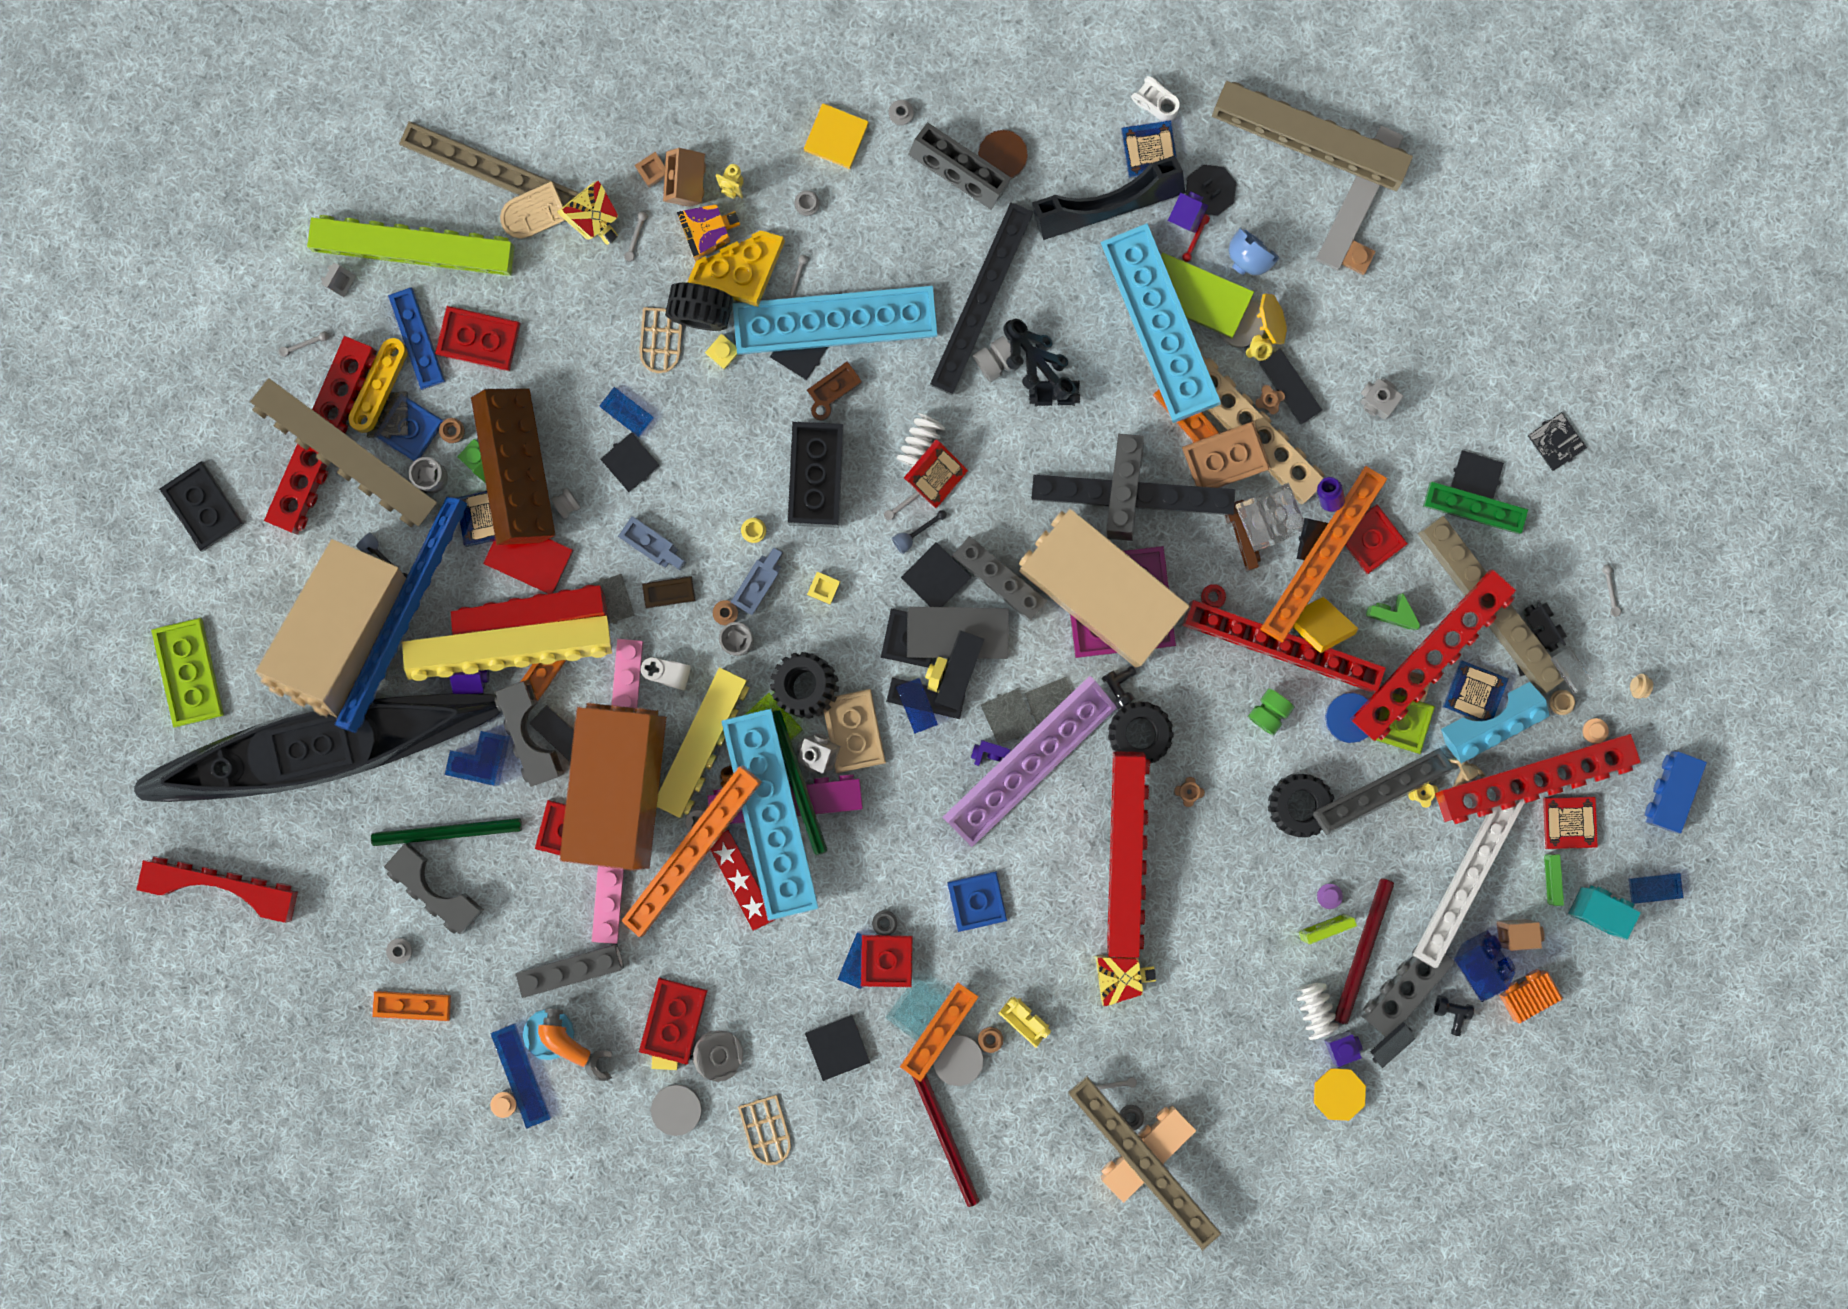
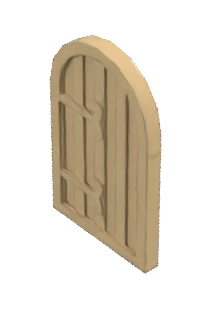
(532, 212)

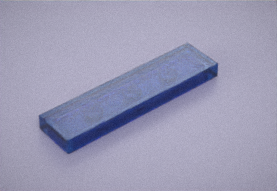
(520, 1075)

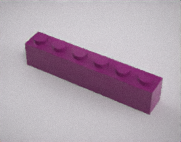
(824, 795)

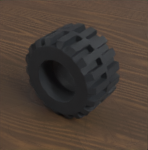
(699, 306)
(785, 679)
(1147, 711)
(1280, 798)

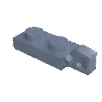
(650, 544)
(758, 582)

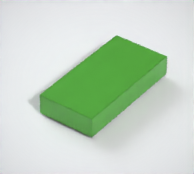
(1553, 879)

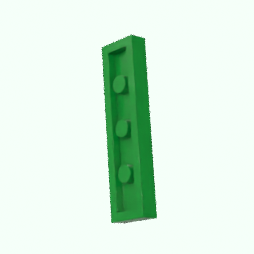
(1475, 508)

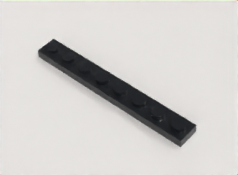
(981, 298)
(1149, 495)

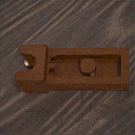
(1248, 555)

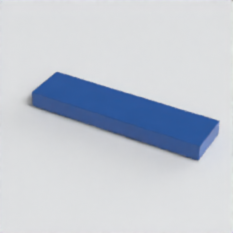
(416, 338)

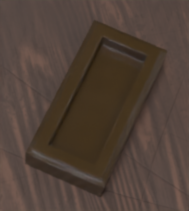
(668, 592)

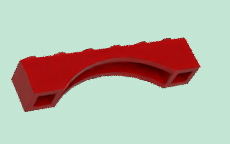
(268, 901)

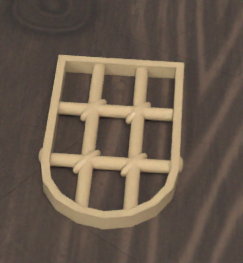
(666, 351)
(777, 1140)

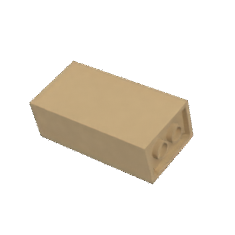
(1102, 587)
(331, 629)

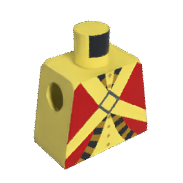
(591, 213)
(1121, 978)

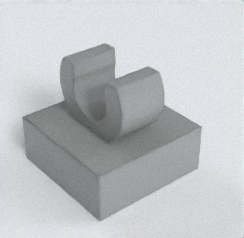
(338, 279)

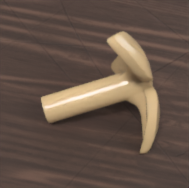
(1467, 771)

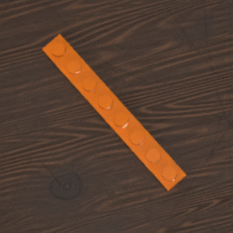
(1323, 554)
(691, 851)

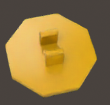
(1272, 319)
(1339, 1094)

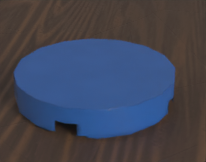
(1339, 715)

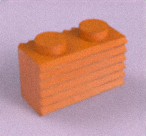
(1530, 995)

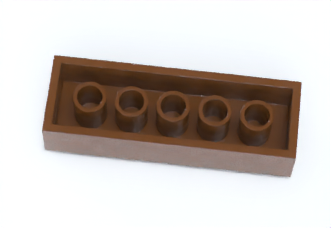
(513, 466)

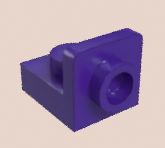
(994, 752)

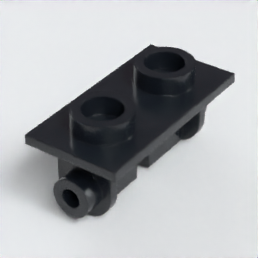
(1043, 395)
(1541, 617)

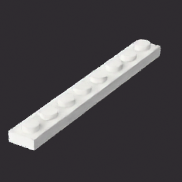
(1466, 882)

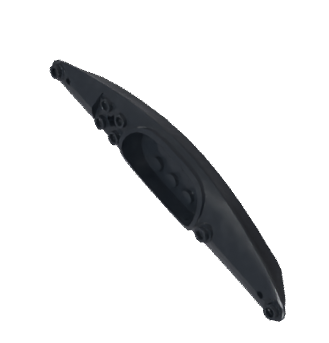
(312, 750)

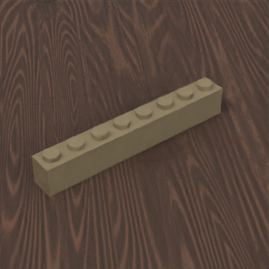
(1312, 135)
(343, 452)
(1508, 625)

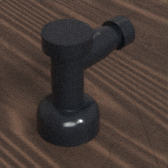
(1114, 681)
(1461, 1013)

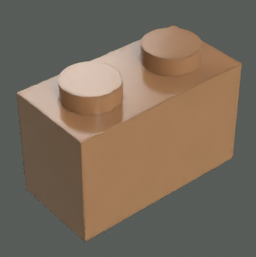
(684, 177)
(1520, 934)

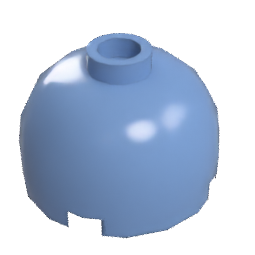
(1250, 254)

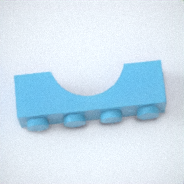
(1471, 738)

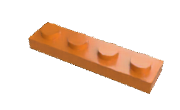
(938, 1031)

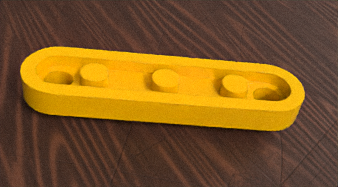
(378, 385)

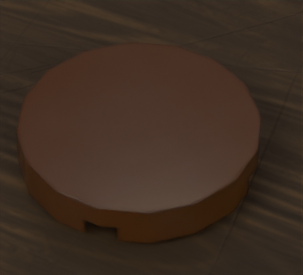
(1005, 152)

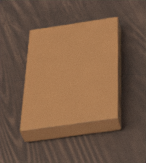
(1227, 456)

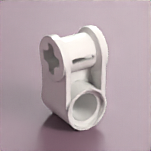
(1153, 96)
(670, 673)

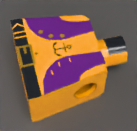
(706, 229)

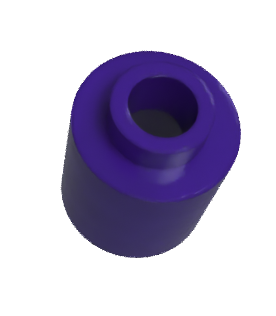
(1330, 494)

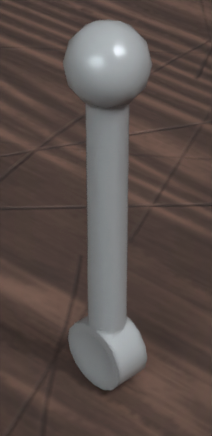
(629, 256)
(803, 259)
(284, 351)
(889, 514)
(1615, 611)
(1131, 1082)

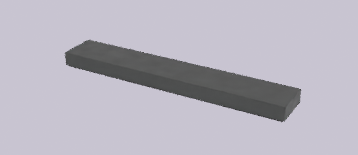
(1382, 791)

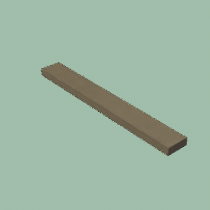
(476, 162)
(1144, 1163)

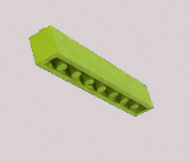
(411, 246)

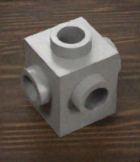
(1389, 398)
(817, 753)

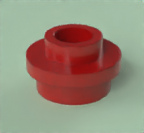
(1218, 590)

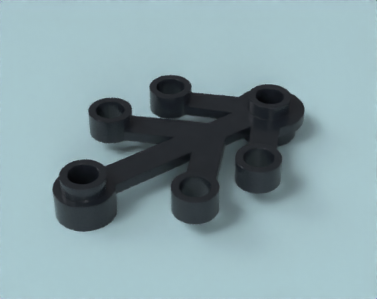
(1019, 337)

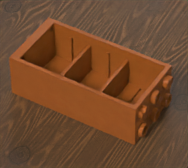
(613, 787)

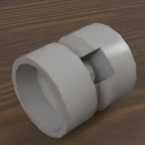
(993, 360)
(428, 475)
(736, 639)

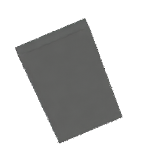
(935, 630)

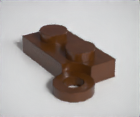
(832, 389)

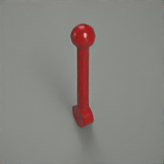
(1187, 256)

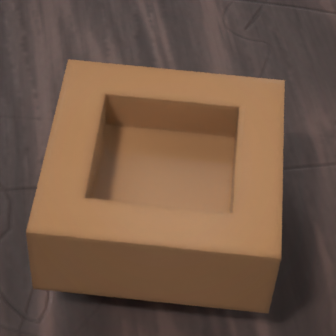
(651, 169)
(1358, 257)

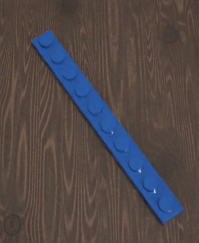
(401, 614)

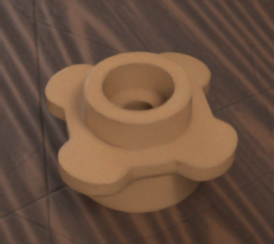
(1276, 397)
(1188, 799)

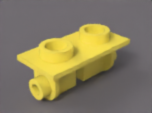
(731, 181)
(1019, 1017)

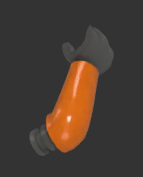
(559, 1042)

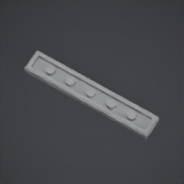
(1353, 211)

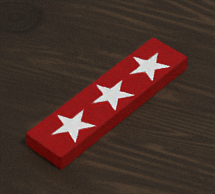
(740, 880)

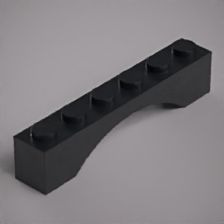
(1155, 184)

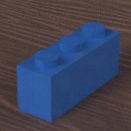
(1675, 791)

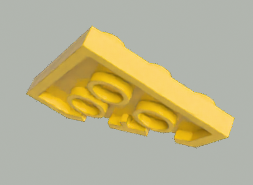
(741, 267)

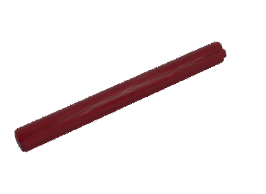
(1363, 951)
(947, 1141)

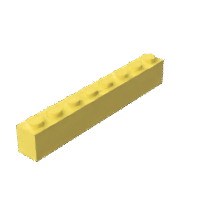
(506, 648)

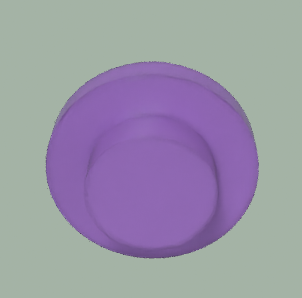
(1329, 896)

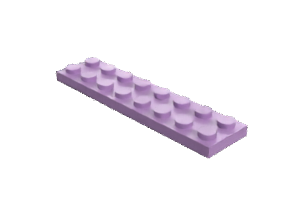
(1030, 761)

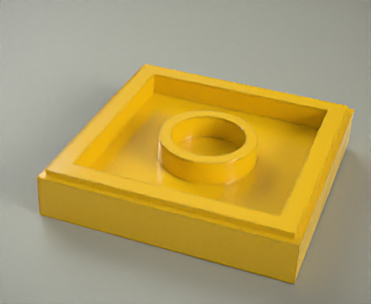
(836, 136)
(1324, 625)

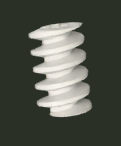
(921, 441)
(1317, 1010)

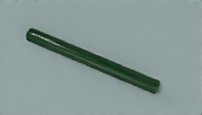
(799, 787)
(446, 832)

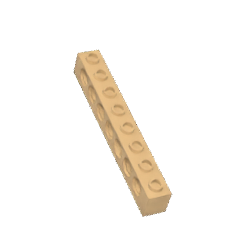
(1278, 440)

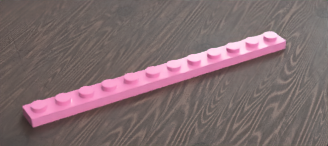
(609, 879)

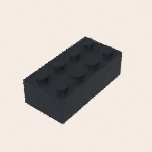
(815, 474)

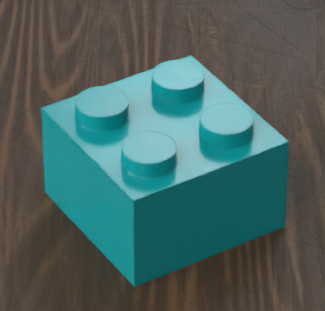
(1605, 913)

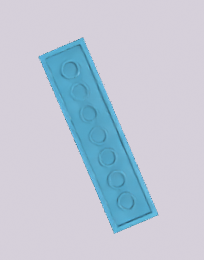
(835, 320)
(1160, 323)
(771, 816)

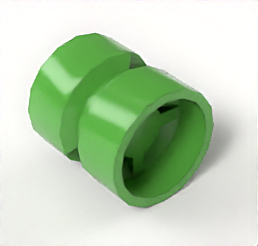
(1272, 710)

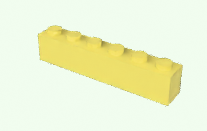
(700, 743)

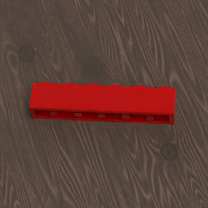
(539, 609)

